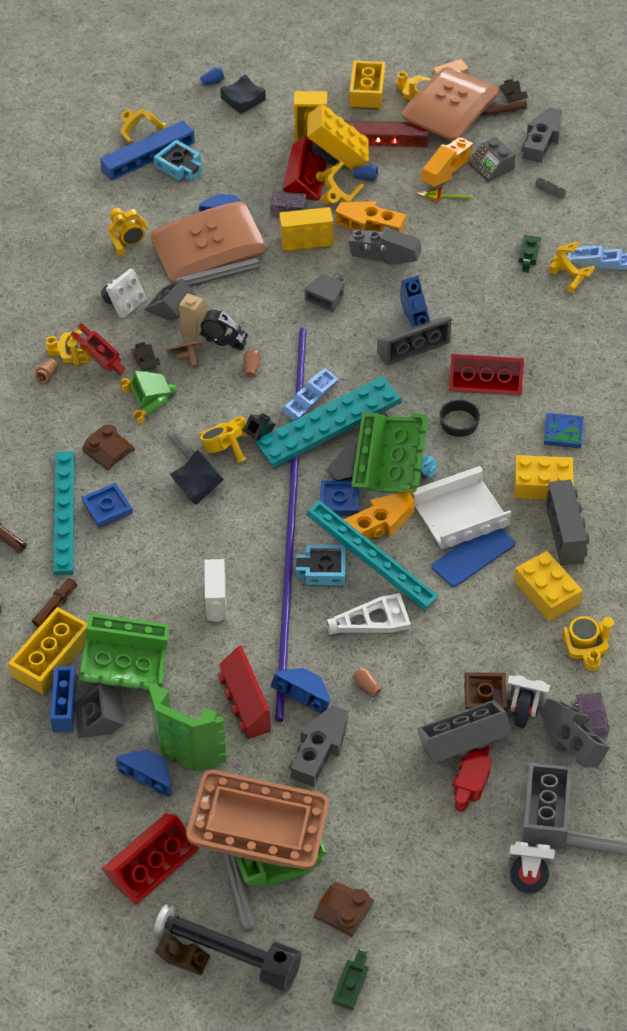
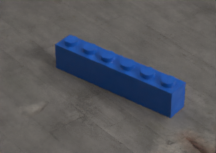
(143, 151)

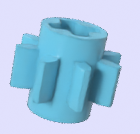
(428, 467)

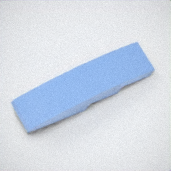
(599, 257)
(310, 394)

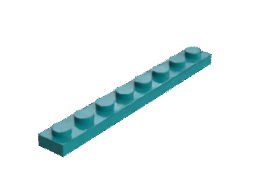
(64, 513)
(372, 555)

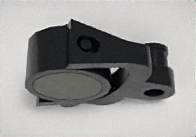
(215, 327)

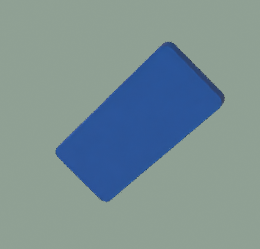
(472, 556)

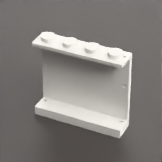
(459, 508)

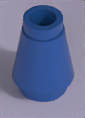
(213, 76)
(366, 172)

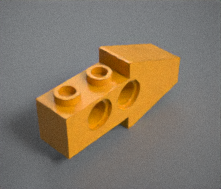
(446, 161)
(368, 217)
(383, 516)

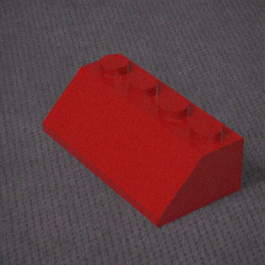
(302, 170)
(486, 374)
(244, 694)
(150, 858)

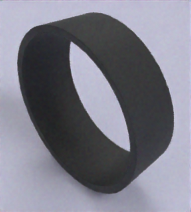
(459, 405)

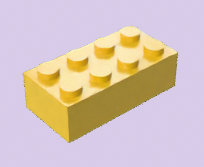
(337, 137)
(51, 646)

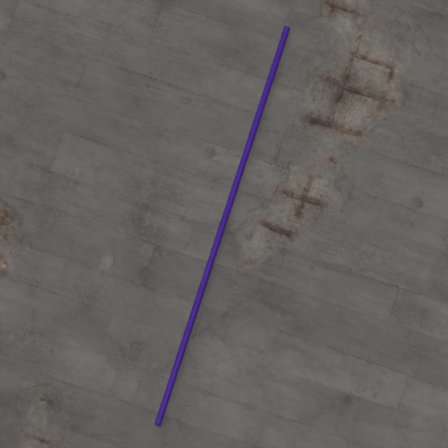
(290, 540)

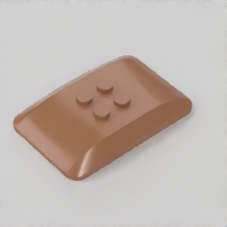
(449, 103)
(208, 240)
(258, 820)

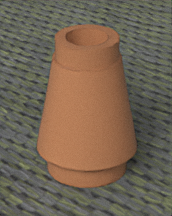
(251, 362)
(45, 371)
(366, 681)

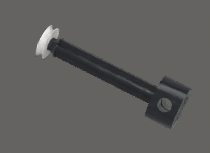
(277, 965)

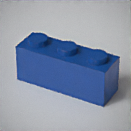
(63, 699)

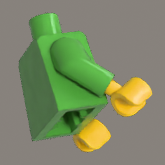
(150, 392)

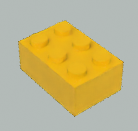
(367, 84)
(304, 104)
(306, 229)
(535, 473)
(548, 585)

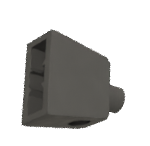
(325, 291)

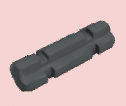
(550, 188)

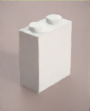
(215, 590)

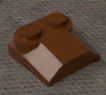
(107, 446)
(483, 688)
(344, 908)

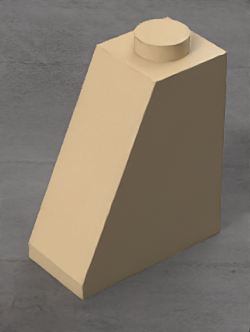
(192, 312)

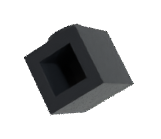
(258, 425)

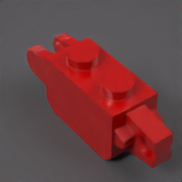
(99, 350)
(472, 778)

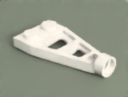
(394, 611)

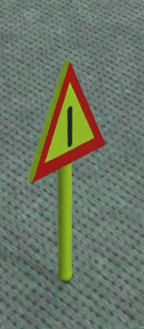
(435, 195)

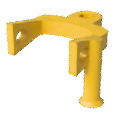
(132, 118)
(334, 193)
(561, 262)

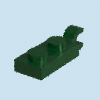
(529, 251)
(351, 981)

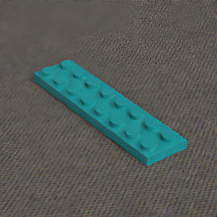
(327, 421)

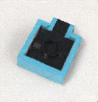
(179, 161)
(322, 565)

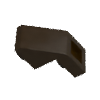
(512, 90)
(144, 356)
(187, 957)

